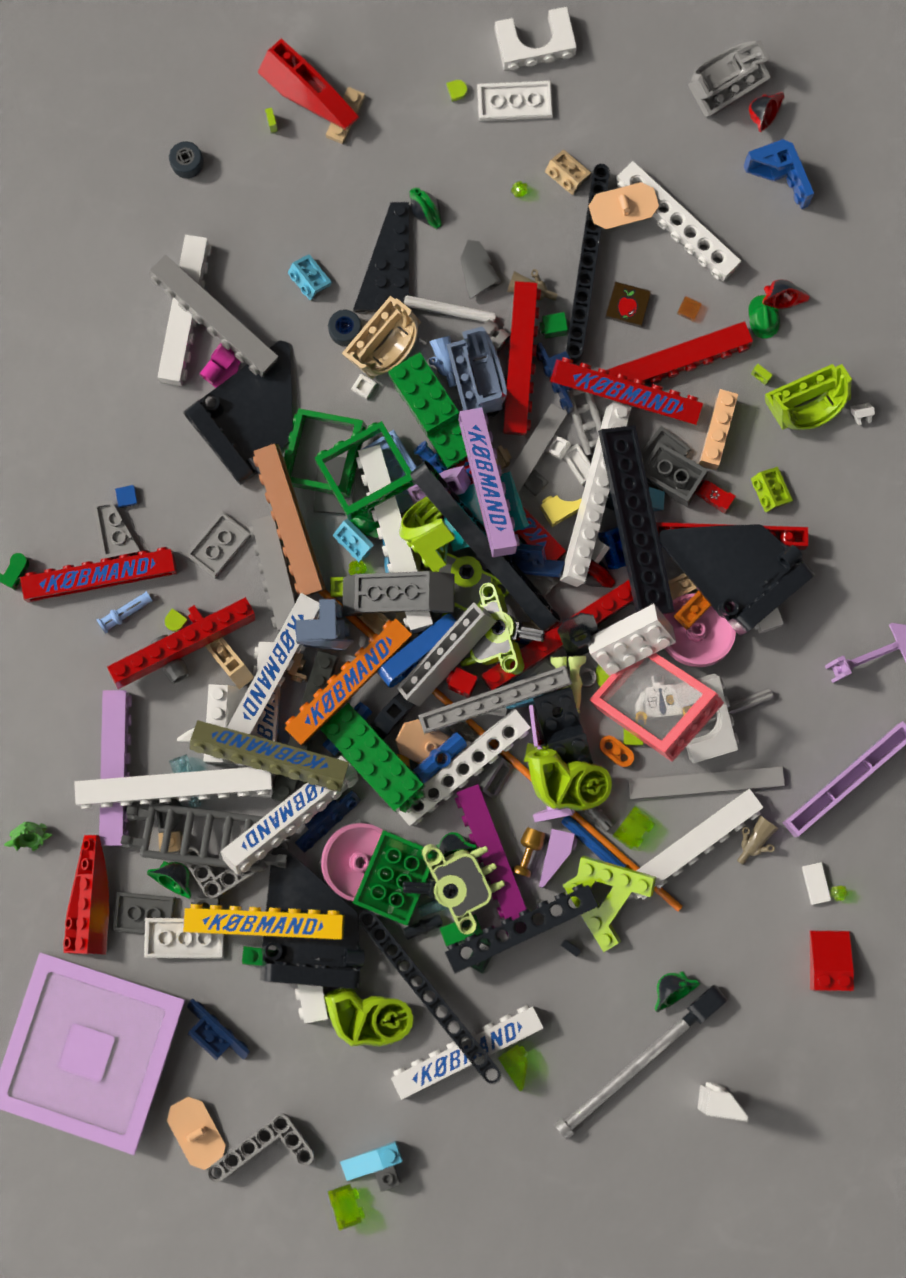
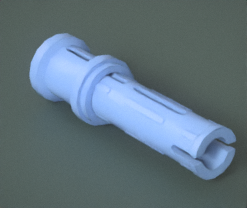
(114, 614)

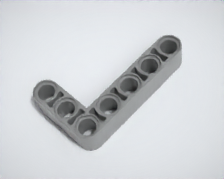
(219, 880)
(259, 1145)

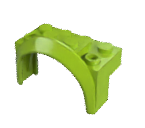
(826, 381)
(426, 533)

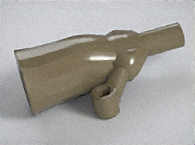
(540, 284)
(753, 844)

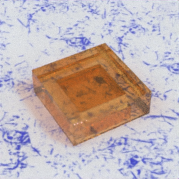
(689, 308)

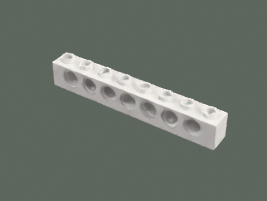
(722, 270)
(512, 719)

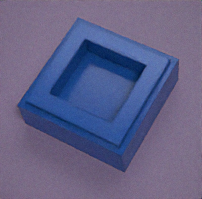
(126, 496)

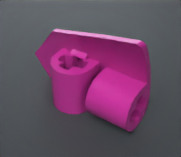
(221, 366)

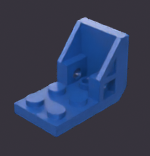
(781, 161)

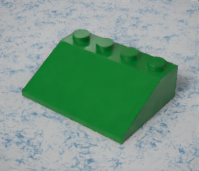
(391, 865)

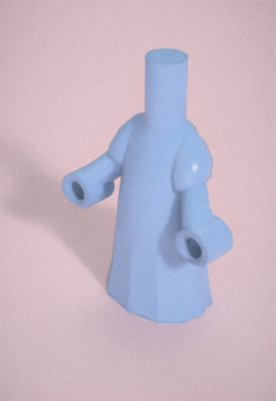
(442, 359)

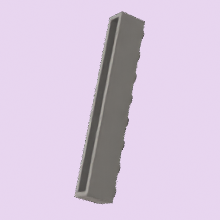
(213, 316)

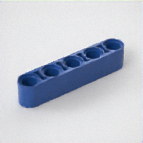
(407, 659)

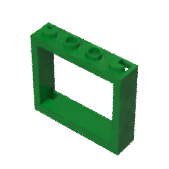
(350, 463)
(378, 496)

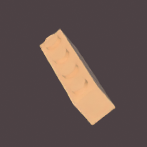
(718, 429)

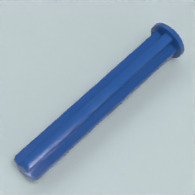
(587, 839)

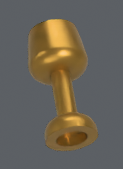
(532, 840)

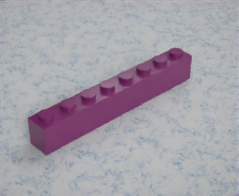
(484, 834)

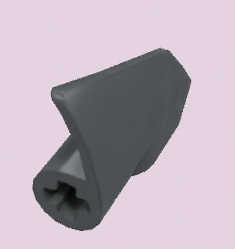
(478, 269)

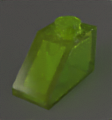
(515, 1064)

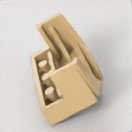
(394, 349)

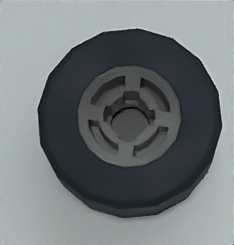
(188, 166)

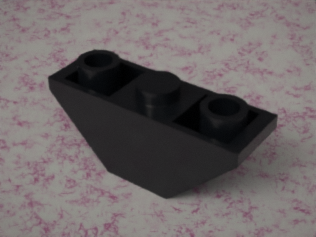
(391, 715)

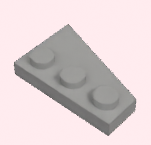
(112, 531)

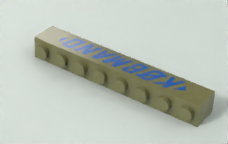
(268, 755)

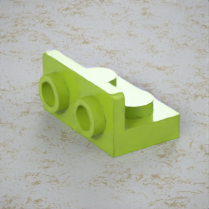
(771, 489)

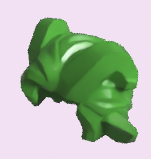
(28, 835)

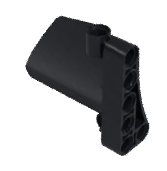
(247, 414)
(738, 568)
(310, 959)

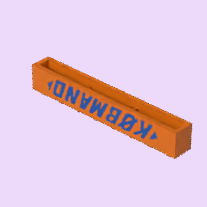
(348, 682)

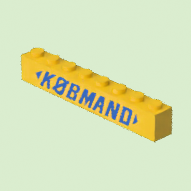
(264, 923)

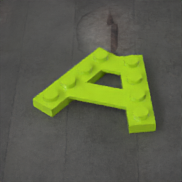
(623, 882)

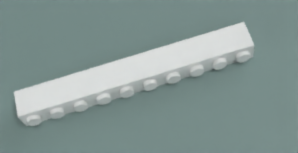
(592, 504)
(389, 520)
(172, 786)

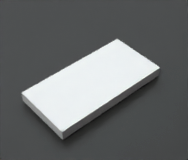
(514, 101)
(167, 940)

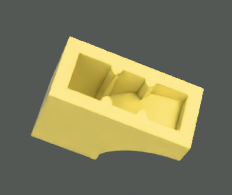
(558, 510)

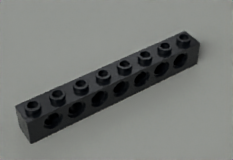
(587, 903)

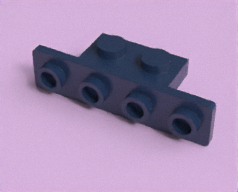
(548, 368)
(533, 561)
(326, 819)
(212, 1035)

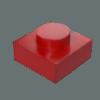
(195, 614)

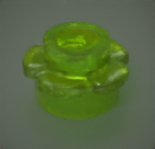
(519, 189)
(352, 567)
(839, 893)

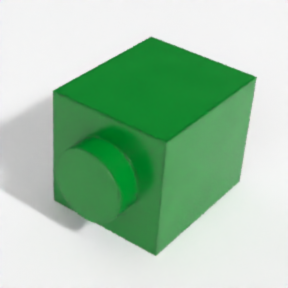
(553, 325)

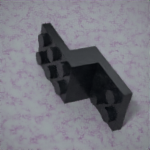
(564, 730)

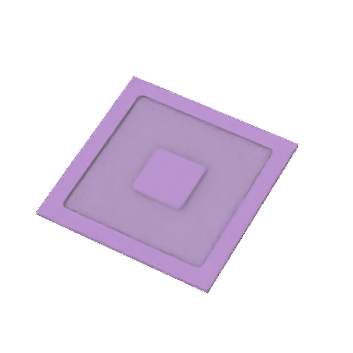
(87, 1052)

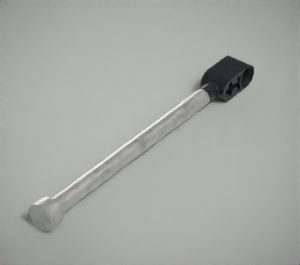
(699, 1011)

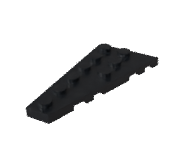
(389, 264)

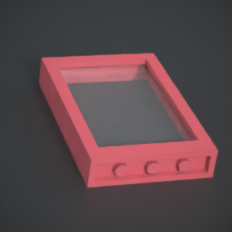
(657, 704)

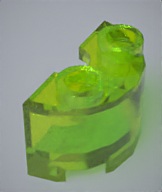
(633, 828)
(346, 1206)

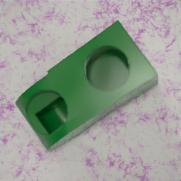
(16, 569)
(254, 955)

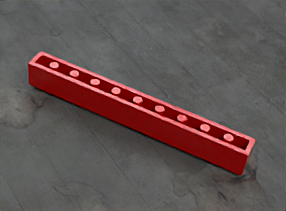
(538, 651)

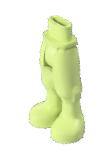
(575, 663)

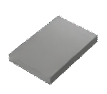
(218, 544)

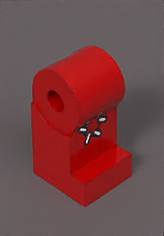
(715, 496)

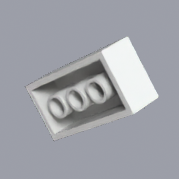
(631, 639)

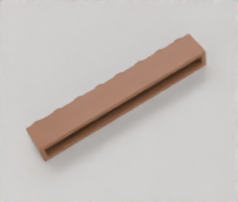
(289, 520)

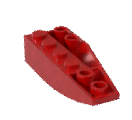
(304, 85)
(89, 902)

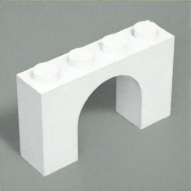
(516, 54)
(721, 738)

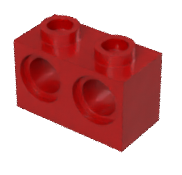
(461, 682)

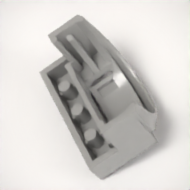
(723, 68)

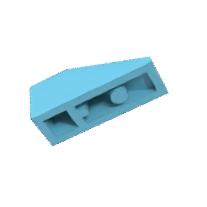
(372, 1161)

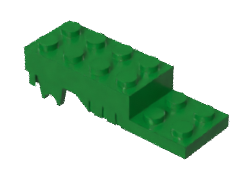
(430, 407)
(374, 759)

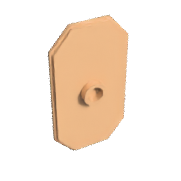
(623, 205)
(417, 745)
(196, 1132)

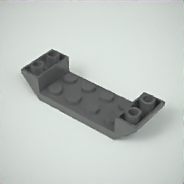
(398, 592)

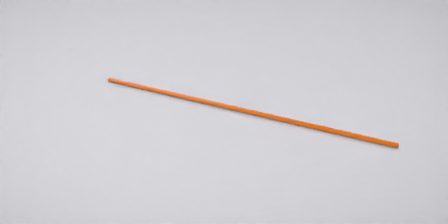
(525, 771)

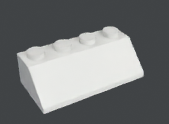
(221, 707)
(719, 1103)

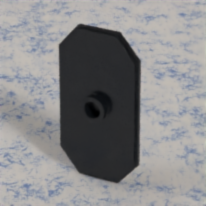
(577, 633)

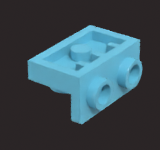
(308, 276)
(353, 540)

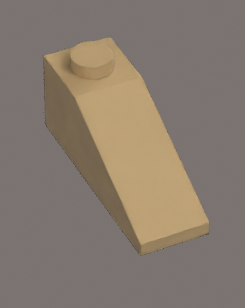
(230, 662)

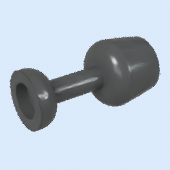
(176, 669)

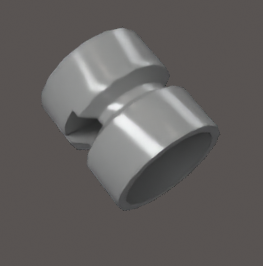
(498, 337)

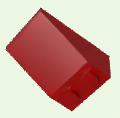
(831, 961)

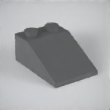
(674, 474)

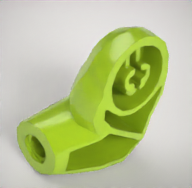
(567, 785)
(368, 1021)

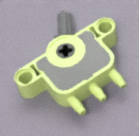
(466, 878)

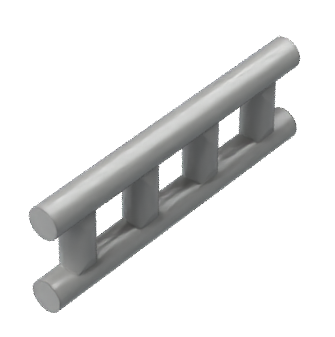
(581, 428)

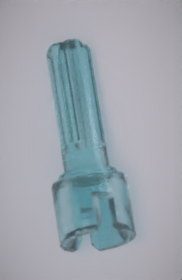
(182, 765)

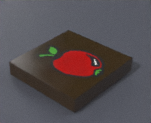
(628, 304)

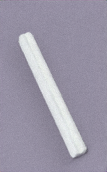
(449, 309)

